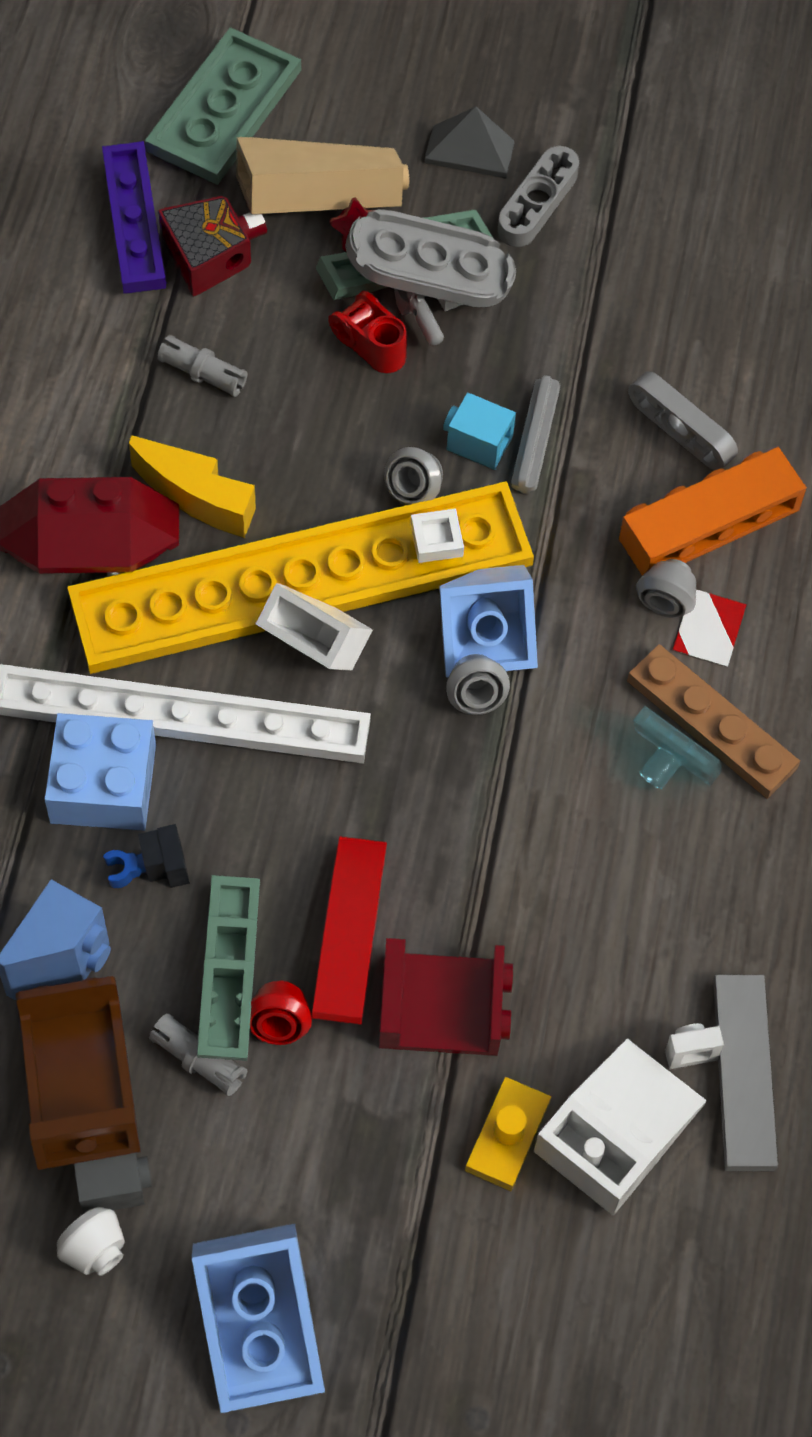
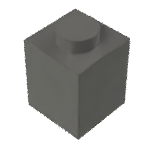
(112, 1182)

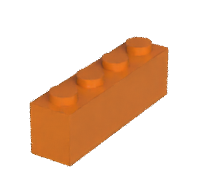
(713, 510)

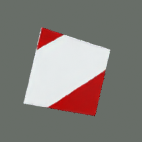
(710, 628)

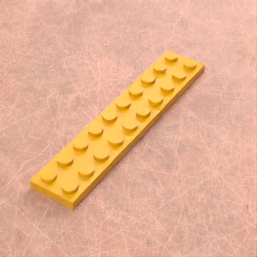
(338, 563)

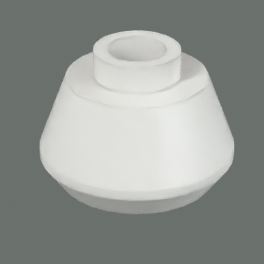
(92, 1242)

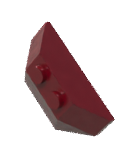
(88, 525)

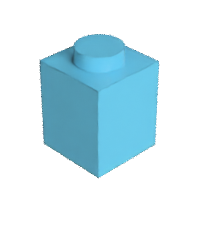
(479, 430)

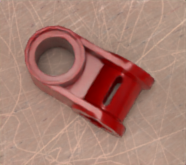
(367, 330)

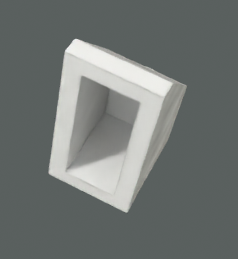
(314, 628)

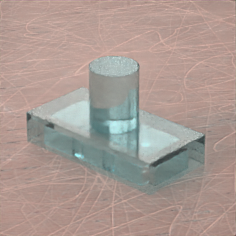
(672, 752)

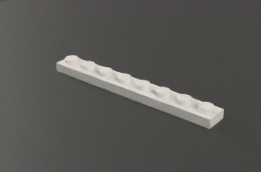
(189, 713)

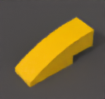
(195, 485)

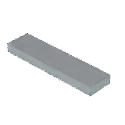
(745, 1074)

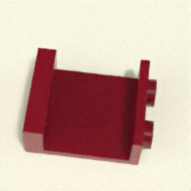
(444, 1002)

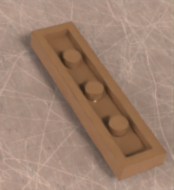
(713, 721)

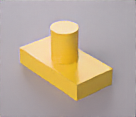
(508, 1134)

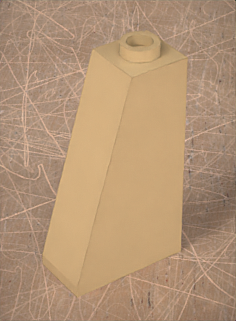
(317, 176)

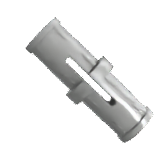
(202, 365)
(184, 1044)

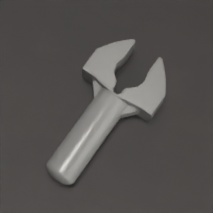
(416, 304)

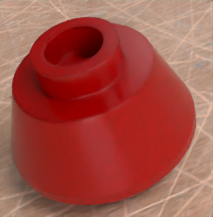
(280, 1013)

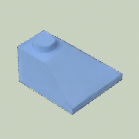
(490, 616)

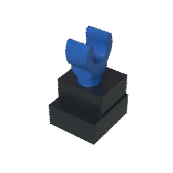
(160, 858)

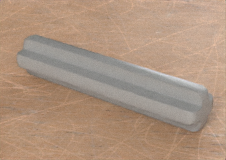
(535, 435)

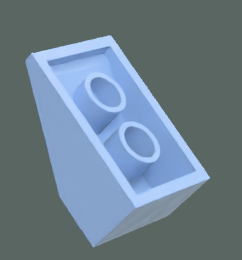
(257, 1318)

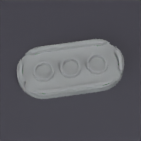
(430, 258)

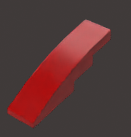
(349, 930)

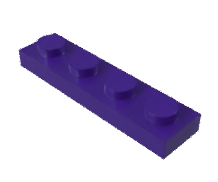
(133, 217)

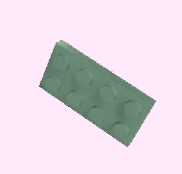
(222, 102)

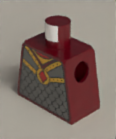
(209, 240)

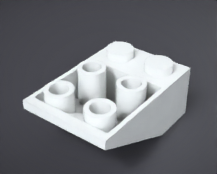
(617, 1125)

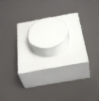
(437, 535)
(693, 1046)

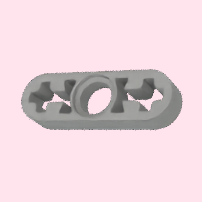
(538, 212)
(683, 421)

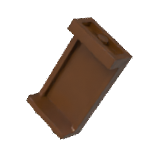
(77, 1073)

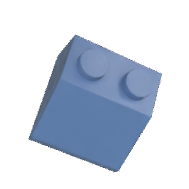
(55, 942)

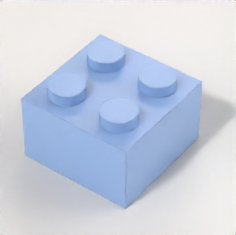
(100, 771)

